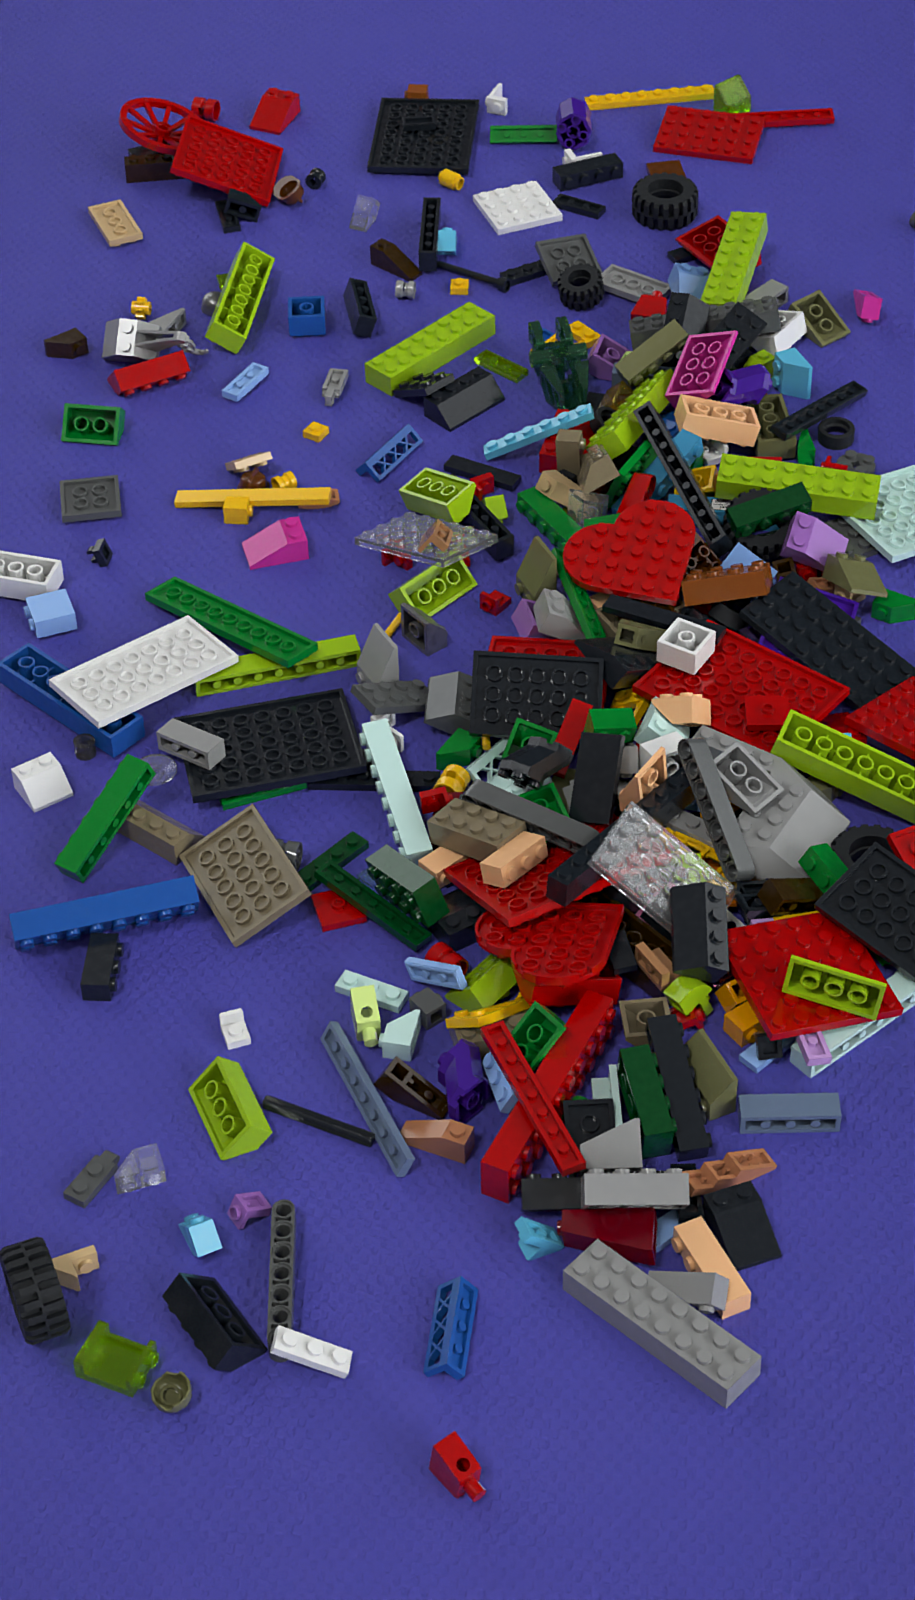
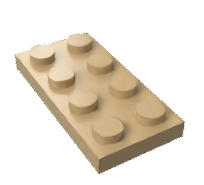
(115, 223)

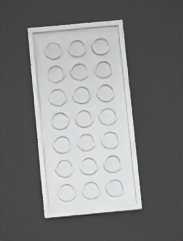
(143, 671)

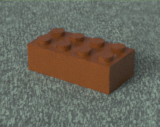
(727, 583)

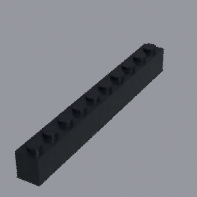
(684, 479)
(576, 875)

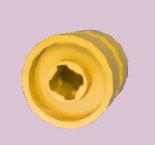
(454, 778)

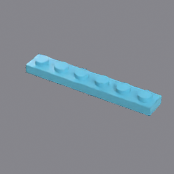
(537, 432)

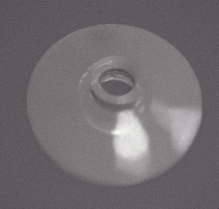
(163, 766)

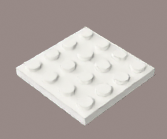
(517, 207)

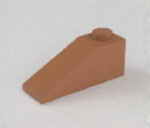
(440, 1137)

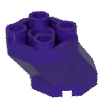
(573, 123)
(743, 385)
(463, 1080)

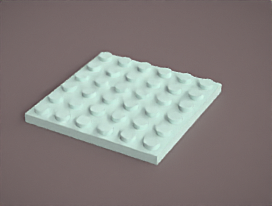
(894, 521)

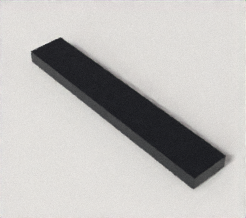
(653, 615)

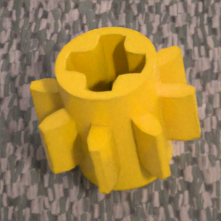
(141, 308)

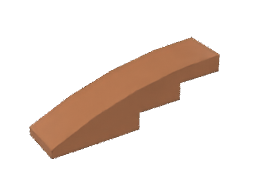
(732, 1170)

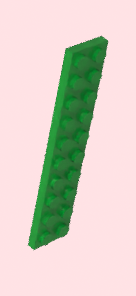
(232, 622)

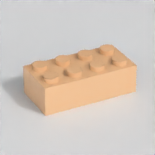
(717, 420)

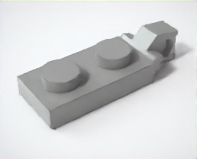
(334, 385)

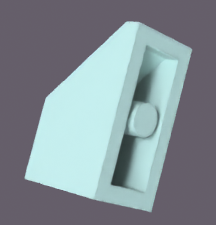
(401, 1036)

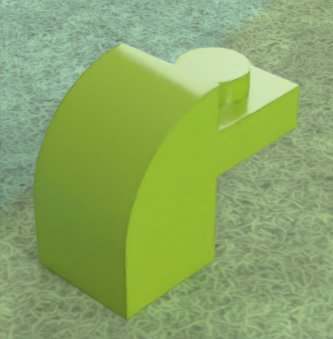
(687, 993)

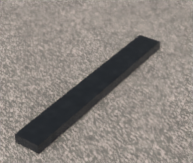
(818, 410)

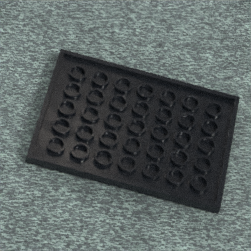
(410, 151)
(277, 745)

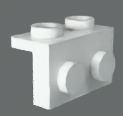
(713, 451)

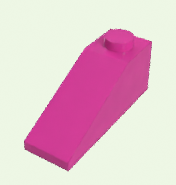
(867, 305)

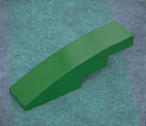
(806, 449)

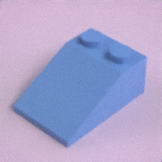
(688, 279)

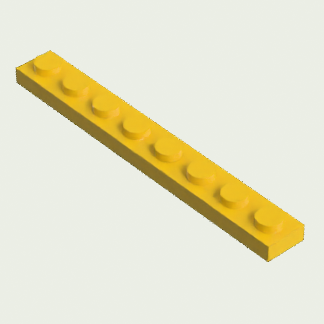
(653, 97)

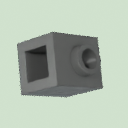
(431, 1007)

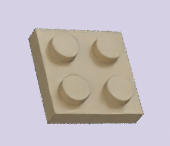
(255, 460)

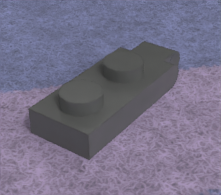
(92, 1179)

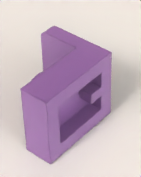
(248, 1206)

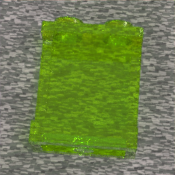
(115, 1360)

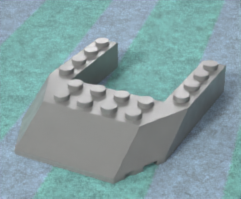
(781, 829)

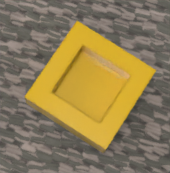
(459, 286)
(315, 431)

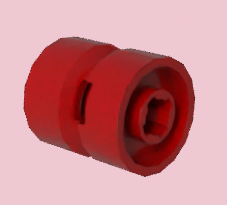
(206, 108)
(445, 954)

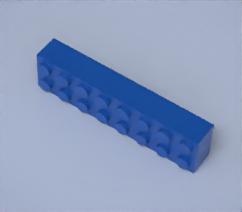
(28, 675)
(104, 912)

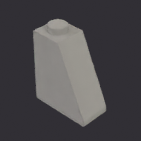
(615, 1149)

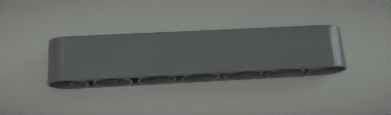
(716, 810)
(539, 819)
(281, 1270)

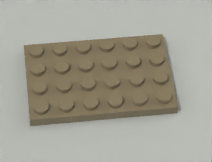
(244, 875)

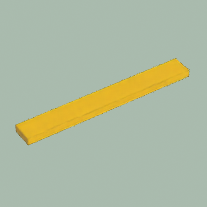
(257, 497)

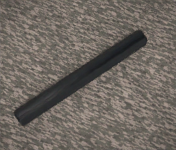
(318, 1120)

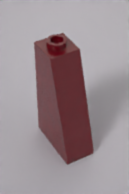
(624, 1230)

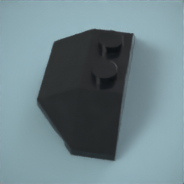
(748, 902)

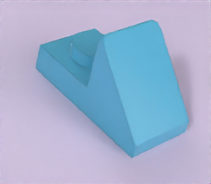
(537, 1239)

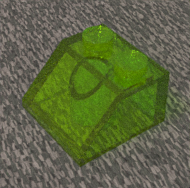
(732, 96)

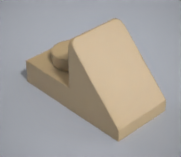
(73, 1264)

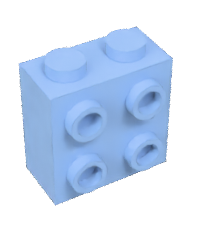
(50, 613)

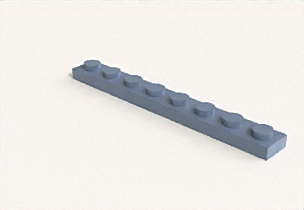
(367, 1099)

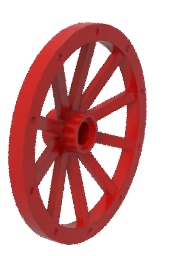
(160, 132)

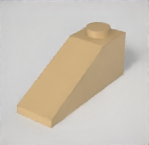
(556, 486)

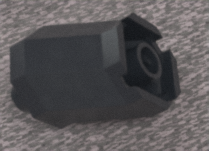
(535, 763)

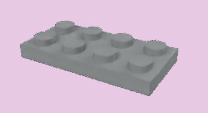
(631, 284)

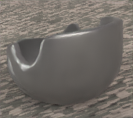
(209, 302)

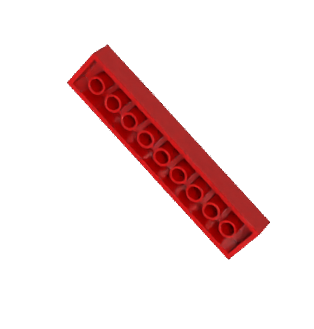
(560, 1076)

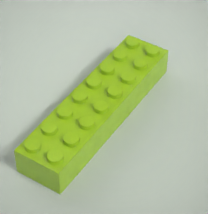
(736, 258)
(239, 298)
(430, 347)
(623, 427)
(830, 489)
(847, 764)

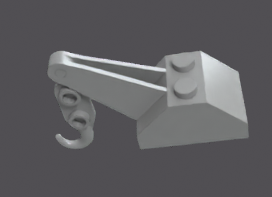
(140, 341)

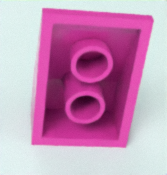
(277, 544)

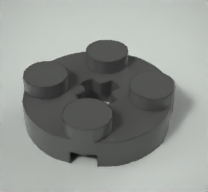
(862, 462)

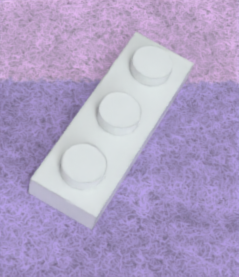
(311, 1352)

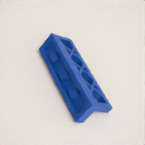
(385, 450)
(455, 1326)

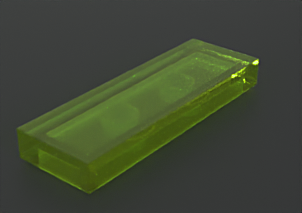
(501, 366)

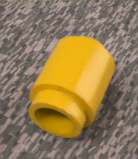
(450, 179)

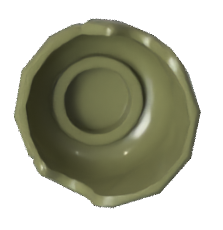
(171, 1392)

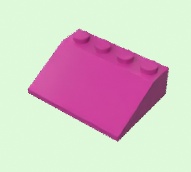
(701, 365)

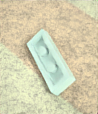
(387, 996)

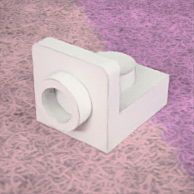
(234, 1029)

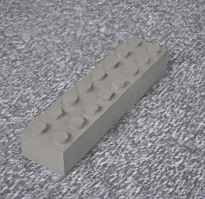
(662, 1323)

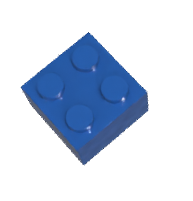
(306, 316)

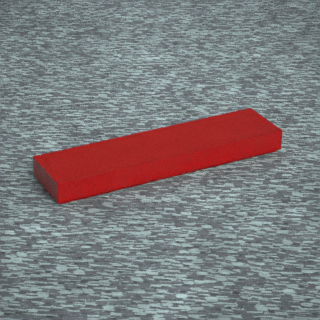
(572, 727)

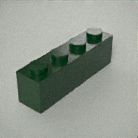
(768, 510)

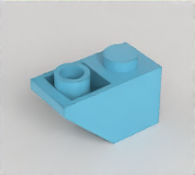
(447, 241)
(200, 1234)

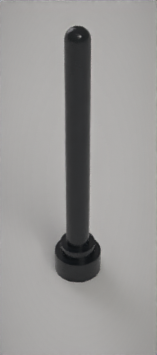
(503, 283)

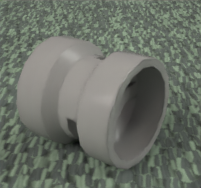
(405, 289)

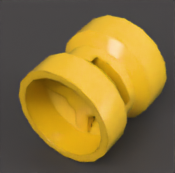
(287, 480)

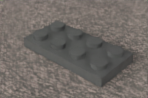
(392, 696)

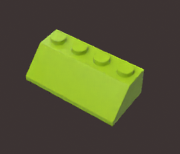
(439, 495)
(434, 587)
(486, 984)
(834, 987)
(229, 1109)

